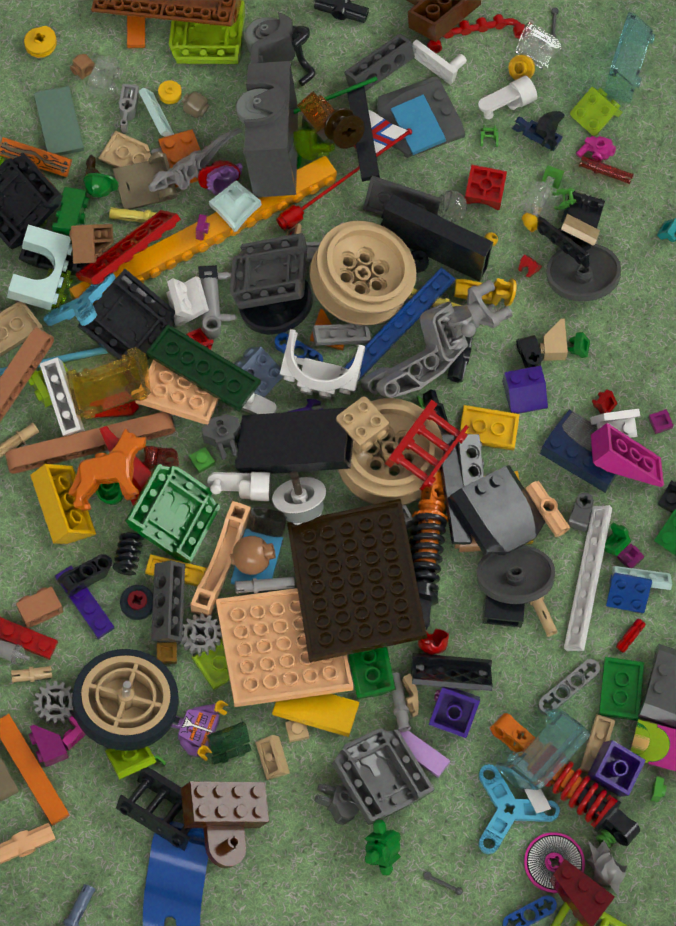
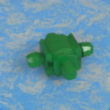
(382, 847)

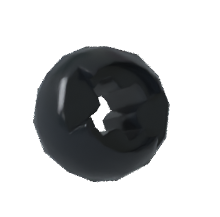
(422, 258)

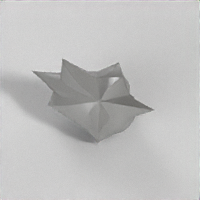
(606, 867)

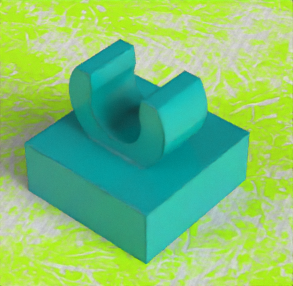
(668, 230)

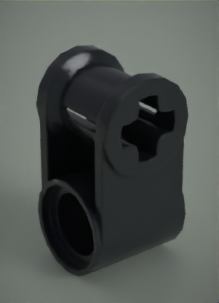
(529, 351)

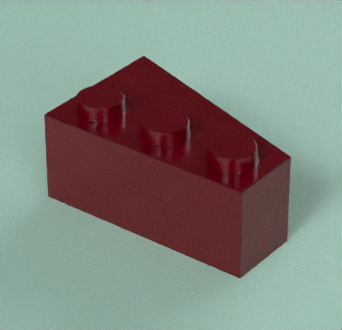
(581, 893)

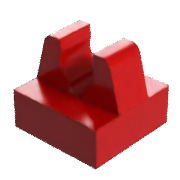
(527, 261)
(606, 402)

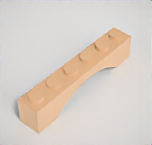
(216, 573)

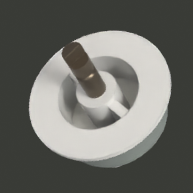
(300, 498)

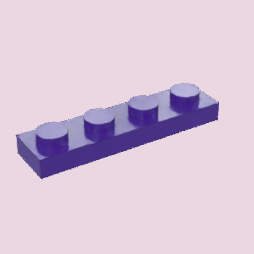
(89, 609)

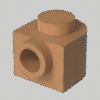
(82, 66)

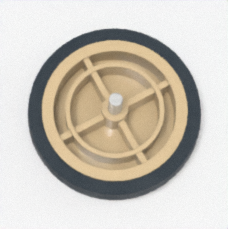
(125, 699)

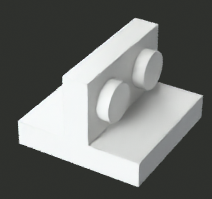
(186, 300)
(621, 420)

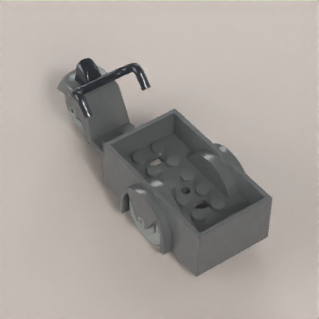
(270, 104)

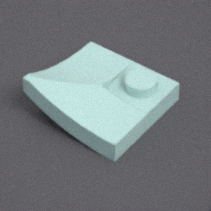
(235, 204)

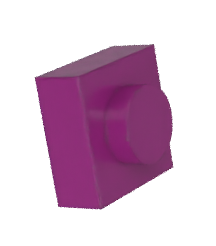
(202, 227)
(661, 421)

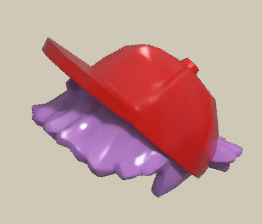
(219, 175)

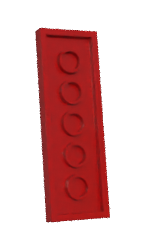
(128, 246)

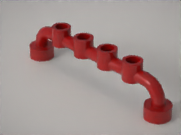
(481, 26)

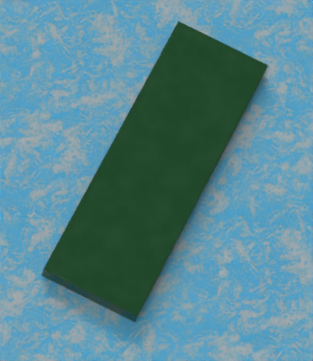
(203, 367)

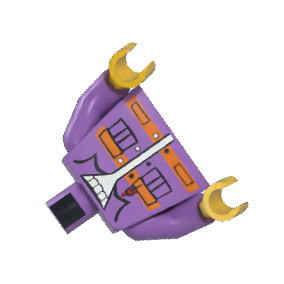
(195, 727)

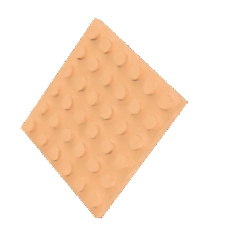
(269, 651)

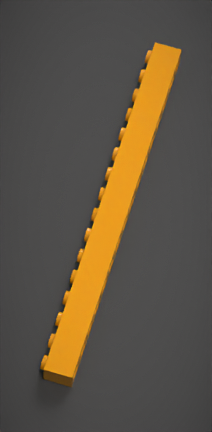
(184, 244)

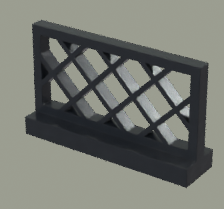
(454, 672)

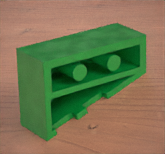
(71, 210)

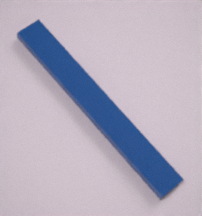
(404, 319)

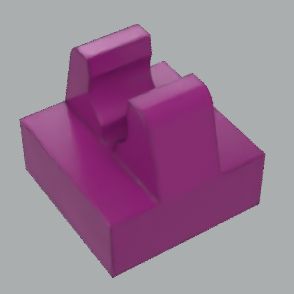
(630, 556)

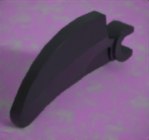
(547, 127)

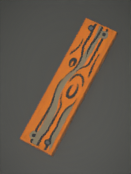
(42, 159)

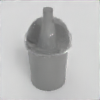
(13, 652)

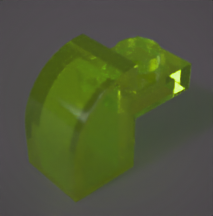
(307, 147)

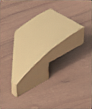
(412, 701)

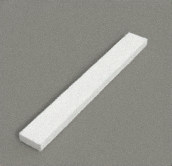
(588, 578)

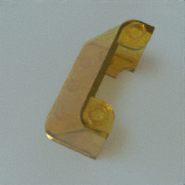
(110, 384)

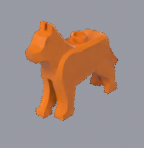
(108, 469)

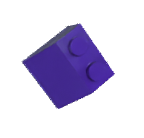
(525, 390)

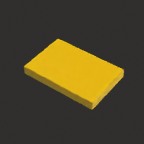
(494, 427)

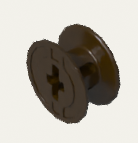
(344, 128)

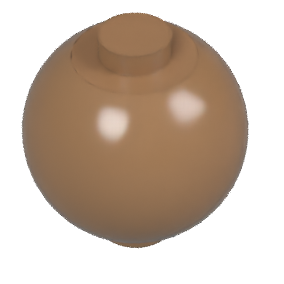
(252, 555)

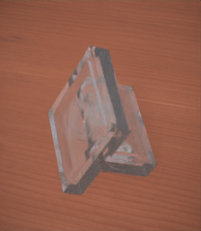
(538, 45)
(540, 200)

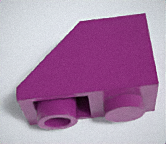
(49, 745)

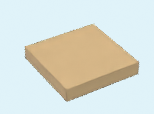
(580, 229)

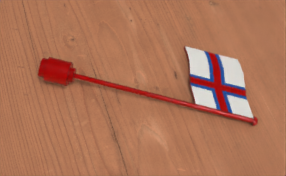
(384, 136)

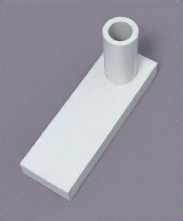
(436, 64)

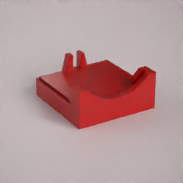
(485, 186)

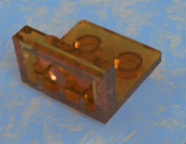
(316, 110)

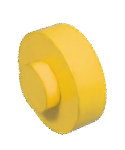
(169, 92)

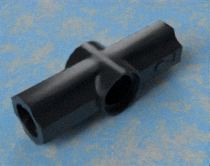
(343, 9)
(457, 368)

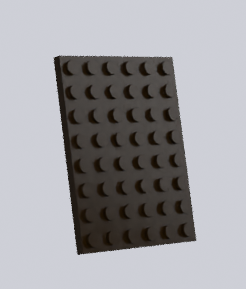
(356, 581)

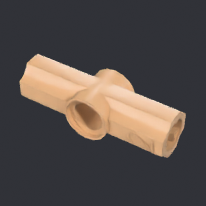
(552, 518)
(26, 842)

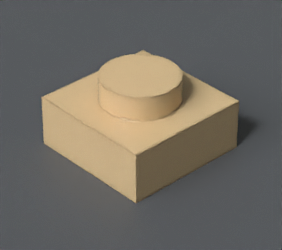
(296, 731)

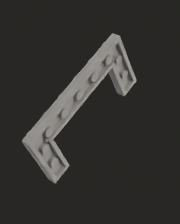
(340, 333)

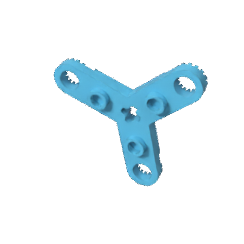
(82, 306)
(501, 821)

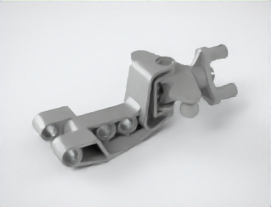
(441, 349)

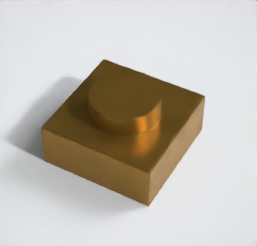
(167, 652)

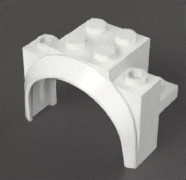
(318, 375)

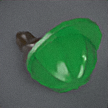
(98, 184)

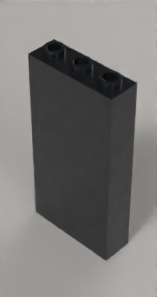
(437, 237)
(293, 442)

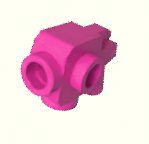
(600, 148)

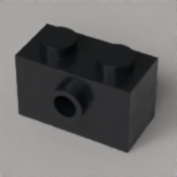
(502, 613)

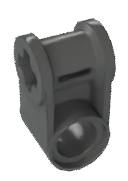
(581, 514)

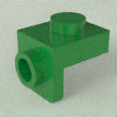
(617, 540)

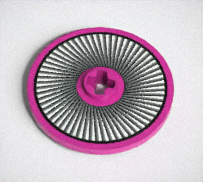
(548, 847)

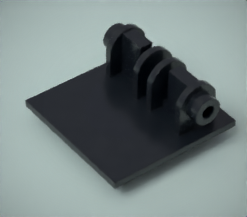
(586, 209)

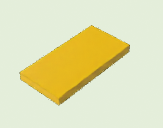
(320, 711)

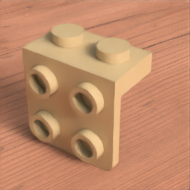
(363, 424)

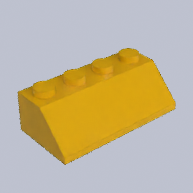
(62, 518)

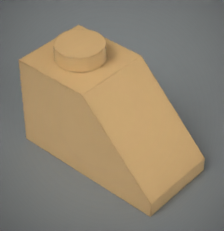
(555, 343)

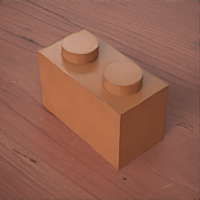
(39, 607)

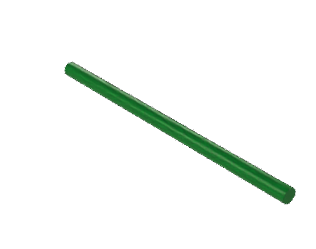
(344, 91)

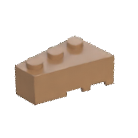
(90, 241)

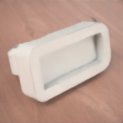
(259, 405)

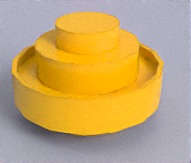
(521, 66)

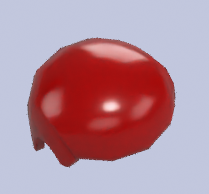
(434, 643)

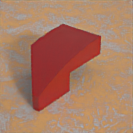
(199, 336)

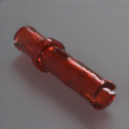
(606, 170)

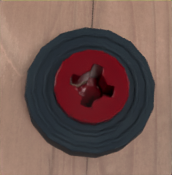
(134, 608)

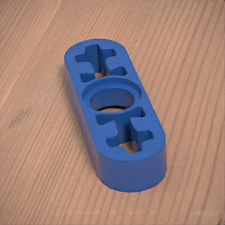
(312, 353)
(539, 902)

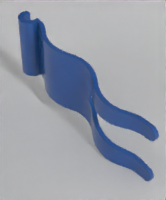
(175, 880)

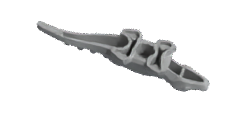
(189, 166)

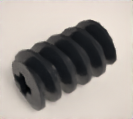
(126, 553)

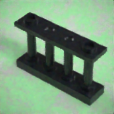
(165, 790)

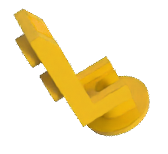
(502, 290)

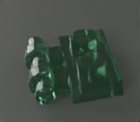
(227, 739)

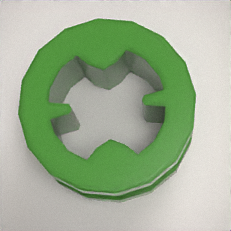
(605, 836)

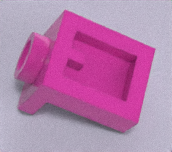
(73, 736)

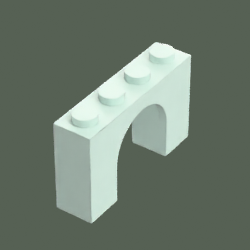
(42, 292)

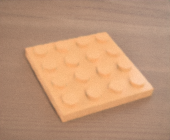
(178, 396)

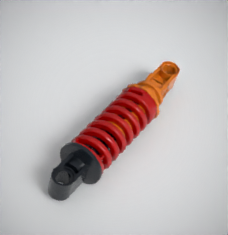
(573, 786)

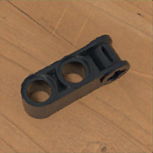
(75, 580)

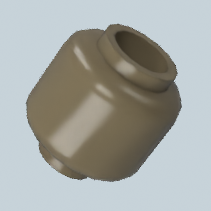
(195, 104)

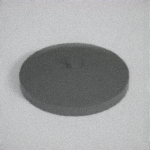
(581, 283)
(517, 576)

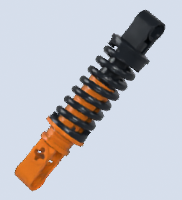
(426, 542)

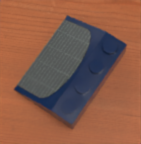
(571, 448)

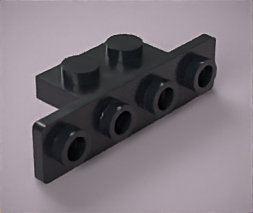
(568, 243)

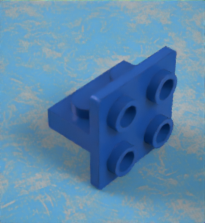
(628, 592)

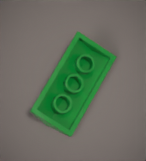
(372, 673)

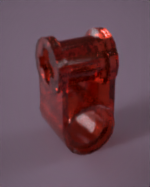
(158, 455)

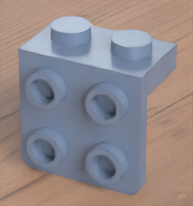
(261, 365)

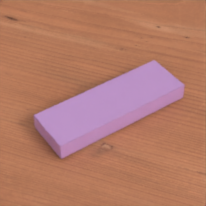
(425, 754)

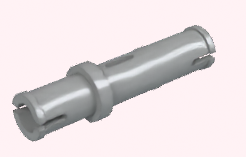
(264, 585)
(401, 710)

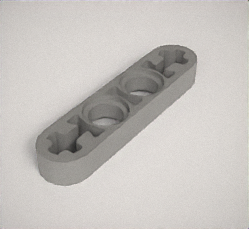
(568, 686)

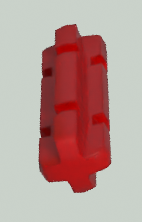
(630, 635)

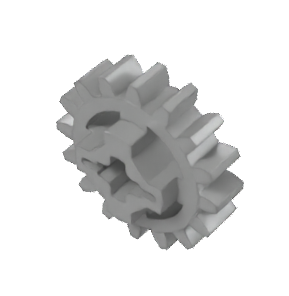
(202, 626)
(49, 709)

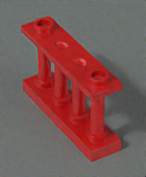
(419, 428)

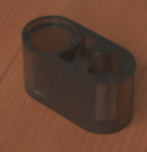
(267, 521)

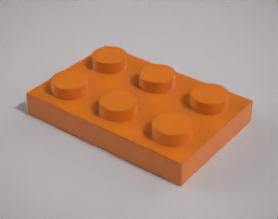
(178, 147)

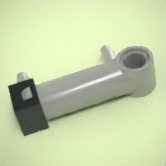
(209, 280)

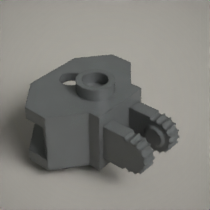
(222, 434)
(340, 803)

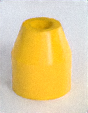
(530, 222)

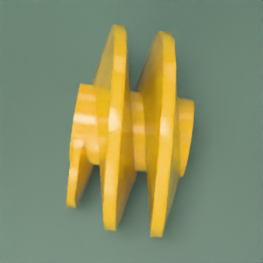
(40, 42)

